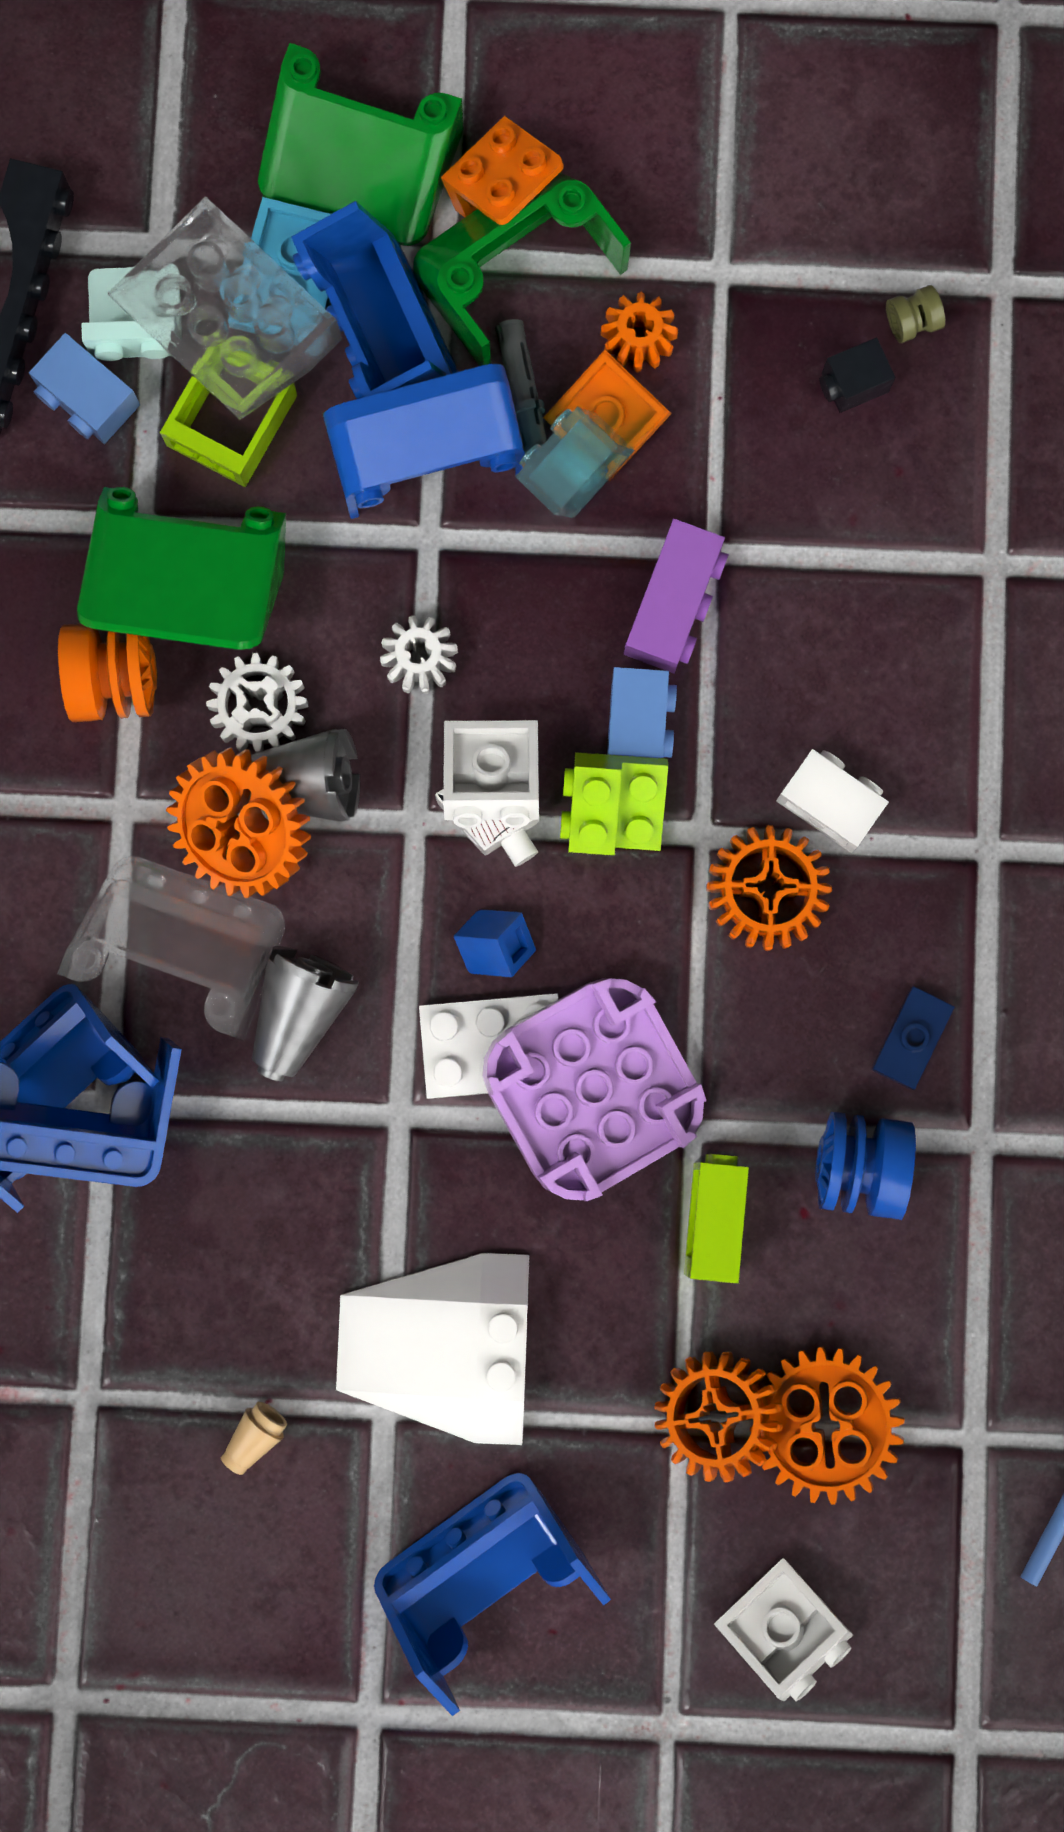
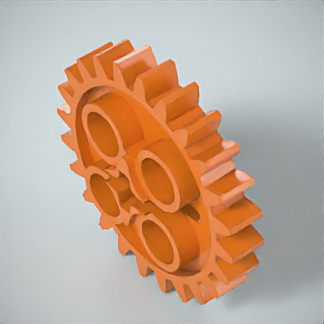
(203, 805)
(870, 1423)

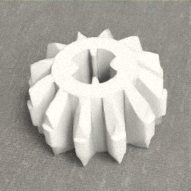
(415, 637)

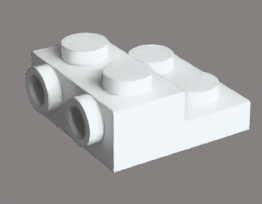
(491, 772)
(785, 1632)

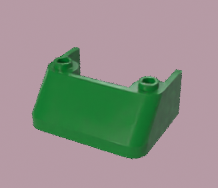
(451, 262)

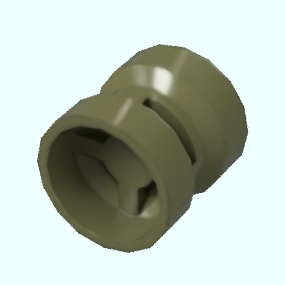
(915, 314)

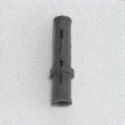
(522, 384)

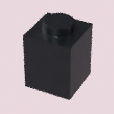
(856, 375)

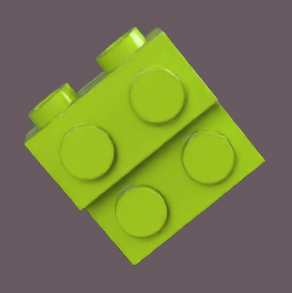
(614, 803)

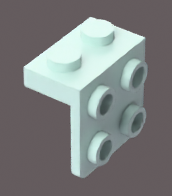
(110, 329)

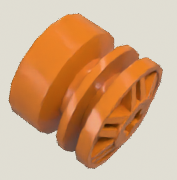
(101, 671)

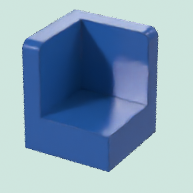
(495, 943)

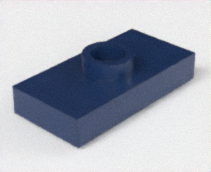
(912, 1038)

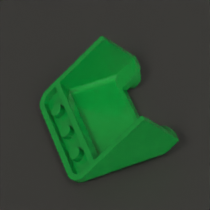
(341, 151)
(181, 574)

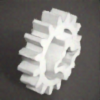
(245, 717)

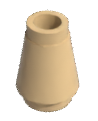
(254, 1436)

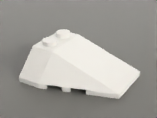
(442, 1346)

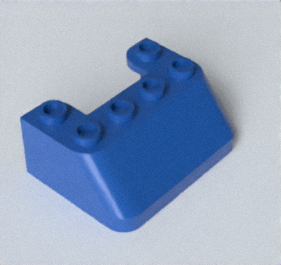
(373, 301)

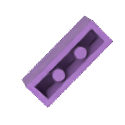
(676, 596)

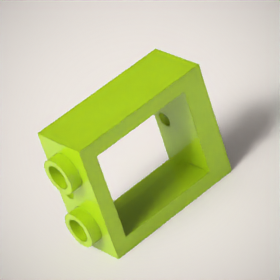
(212, 454)
(716, 1219)

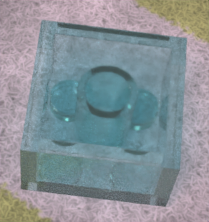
(573, 461)

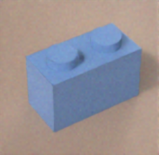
(84, 389)
(639, 713)

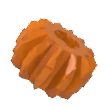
(655, 327)

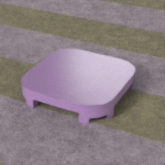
(593, 1088)

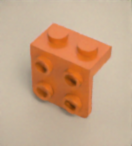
(501, 173)

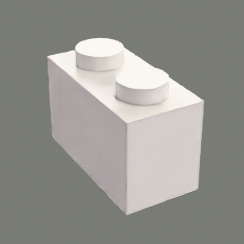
(833, 799)

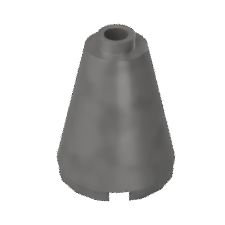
(320, 772)
(297, 1010)

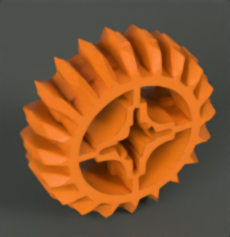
(791, 887)
(678, 1422)

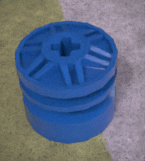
(872, 1166)

